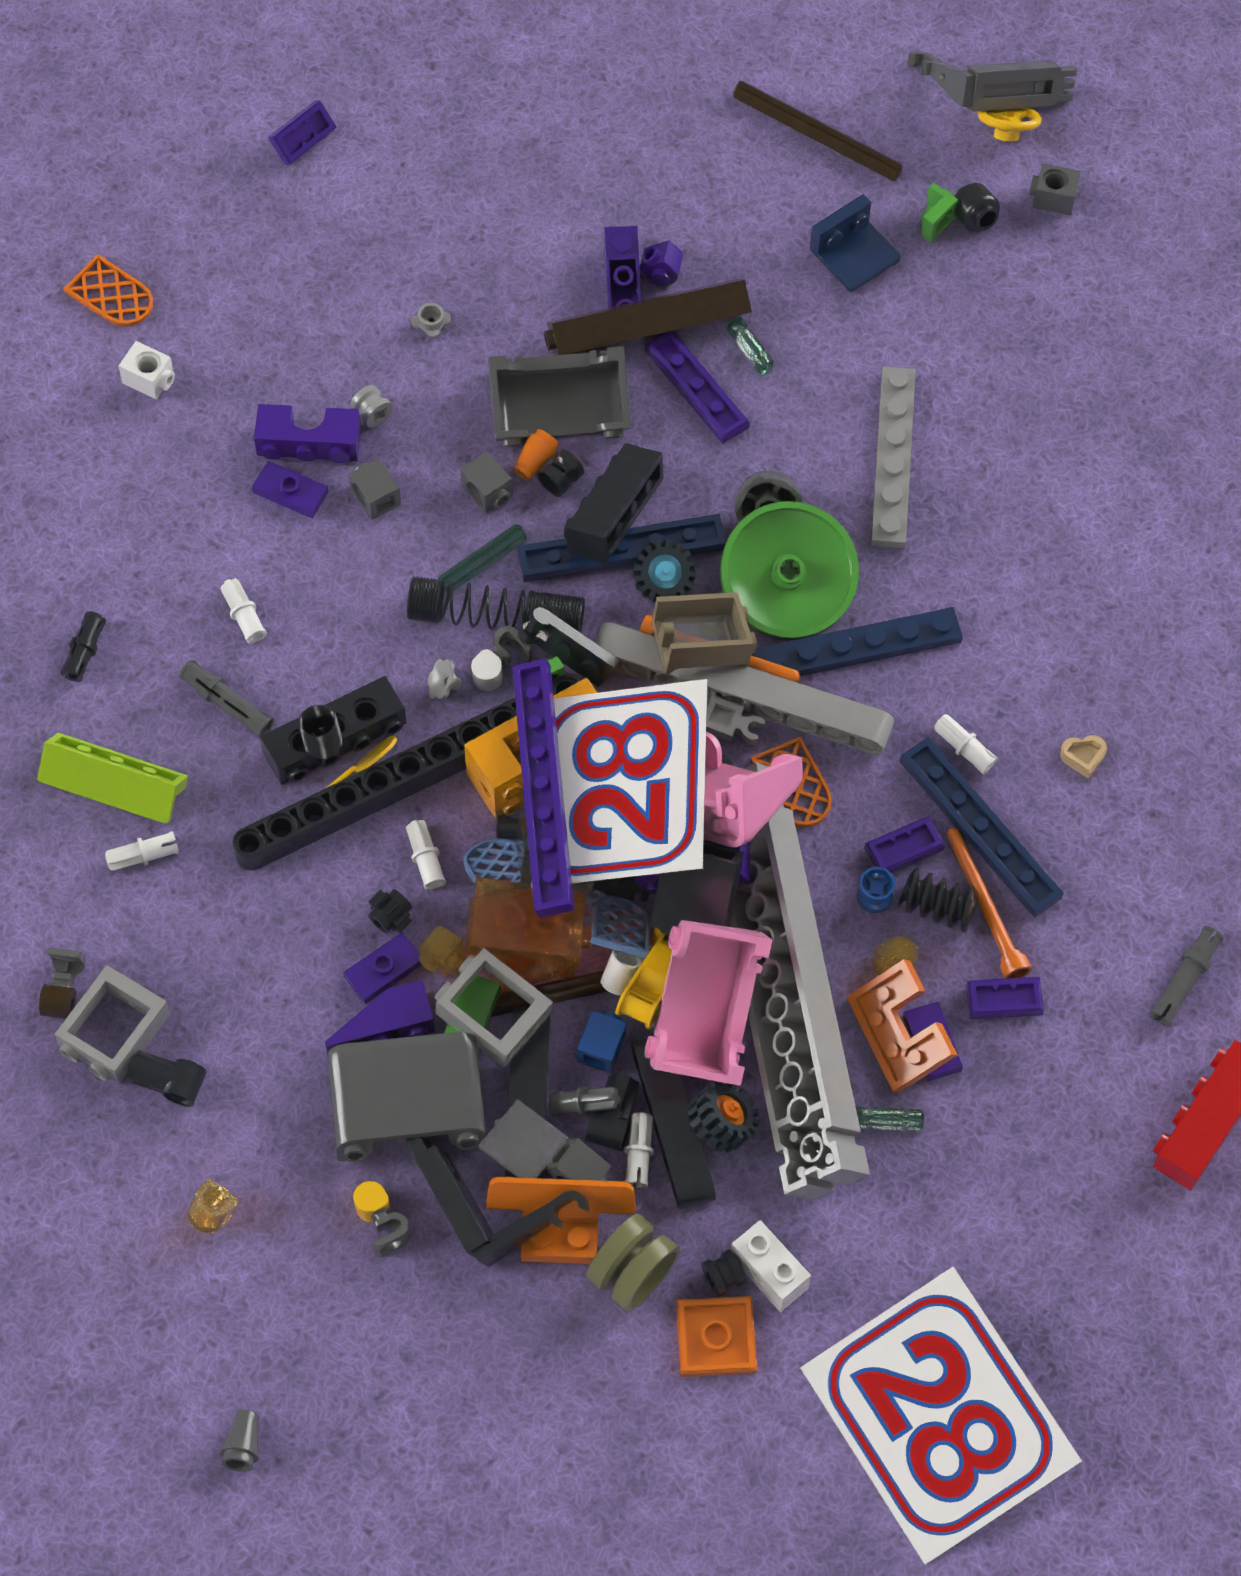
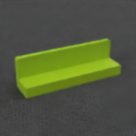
(110, 777)

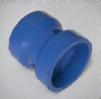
(876, 882)

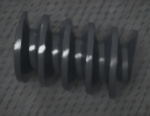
(939, 899)

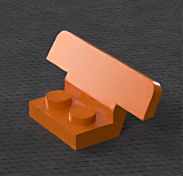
(579, 1234)

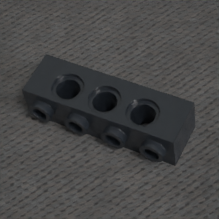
(372, 699)

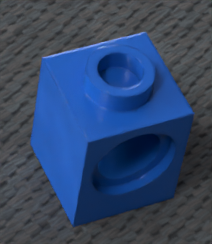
(602, 1041)

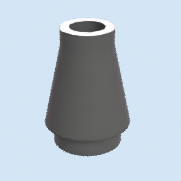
(241, 1443)

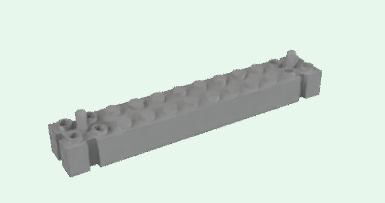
(796, 1021)

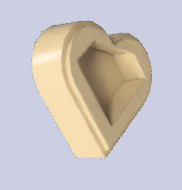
(1084, 754)

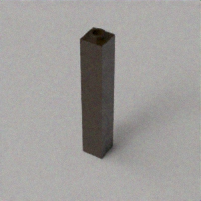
(647, 317)

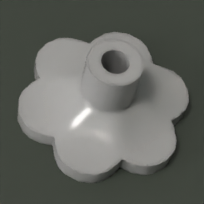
(442, 679)

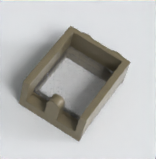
(702, 631)

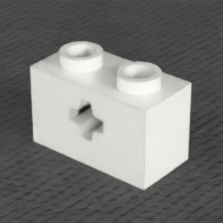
(770, 1266)

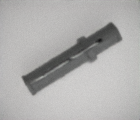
(215, 690)
(1193, 964)

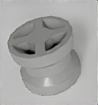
(371, 405)

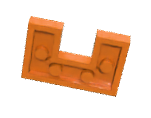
(899, 1056)

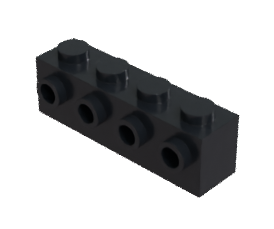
(614, 503)

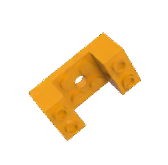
(495, 761)

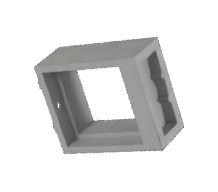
(129, 992)
(499, 1050)

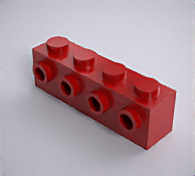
(1205, 1123)

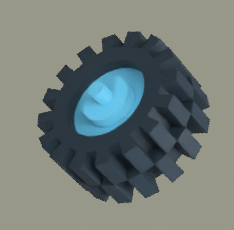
(664, 570)

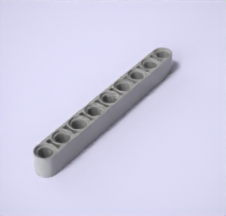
(758, 691)

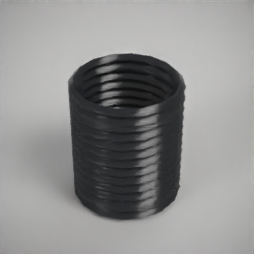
(314, 718)

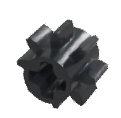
(389, 911)

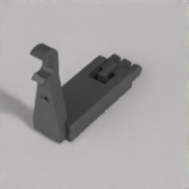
(1000, 84)

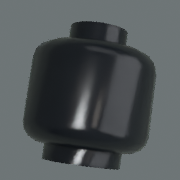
(976, 207)

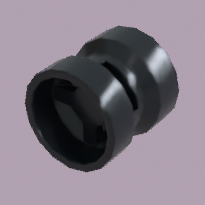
(560, 472)

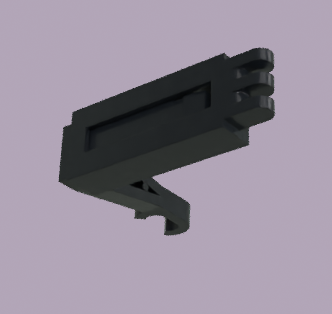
(466, 1215)

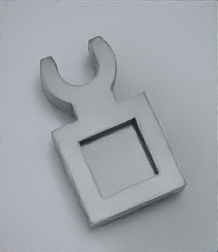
(727, 719)

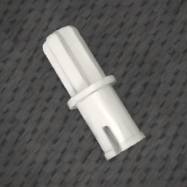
(243, 611)
(965, 744)
(141, 851)
(425, 855)
(639, 1149)

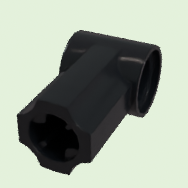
(175, 1080)
(611, 1126)

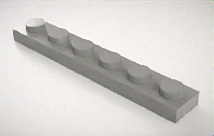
(893, 457)

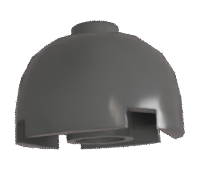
(763, 489)

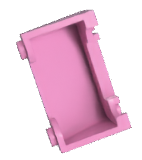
(744, 800)
(706, 1001)

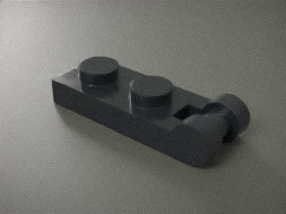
(568, 644)

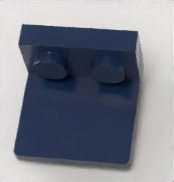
(852, 245)

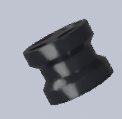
(723, 1272)

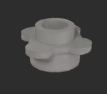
(427, 312)

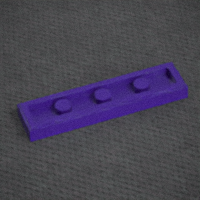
(697, 386)

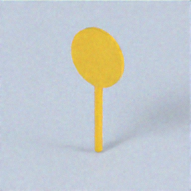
(369, 758)

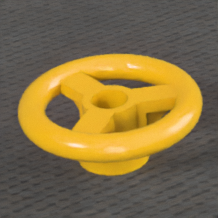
(1008, 122)

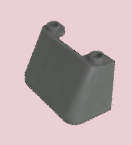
(559, 395)
(405, 1092)

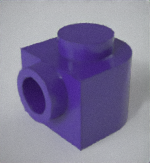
(662, 263)

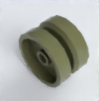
(632, 1262)

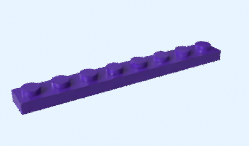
(543, 789)

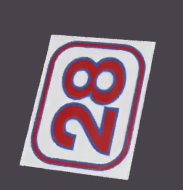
(633, 779)
(940, 1415)

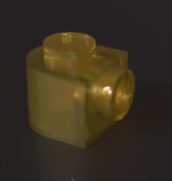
(894, 951)
(442, 952)
(211, 1207)

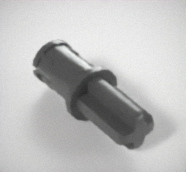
(584, 1100)

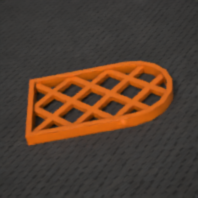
(70, 290)
(778, 750)

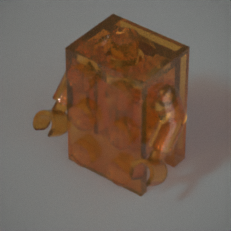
(533, 947)

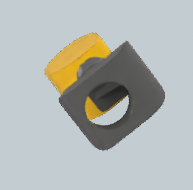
(374, 1206)

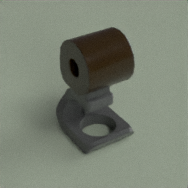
(59, 997)

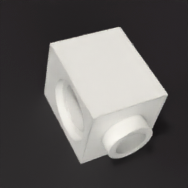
(143, 359)

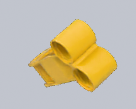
(645, 990)

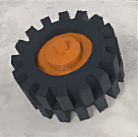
(723, 1116)

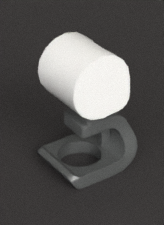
(487, 665)

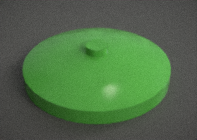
(790, 569)

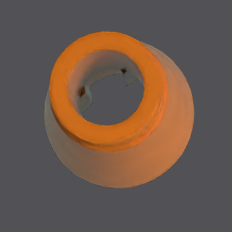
(535, 454)

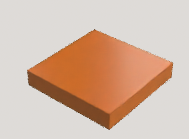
(716, 1336)

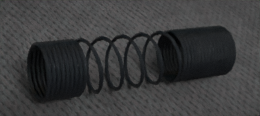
(427, 598)

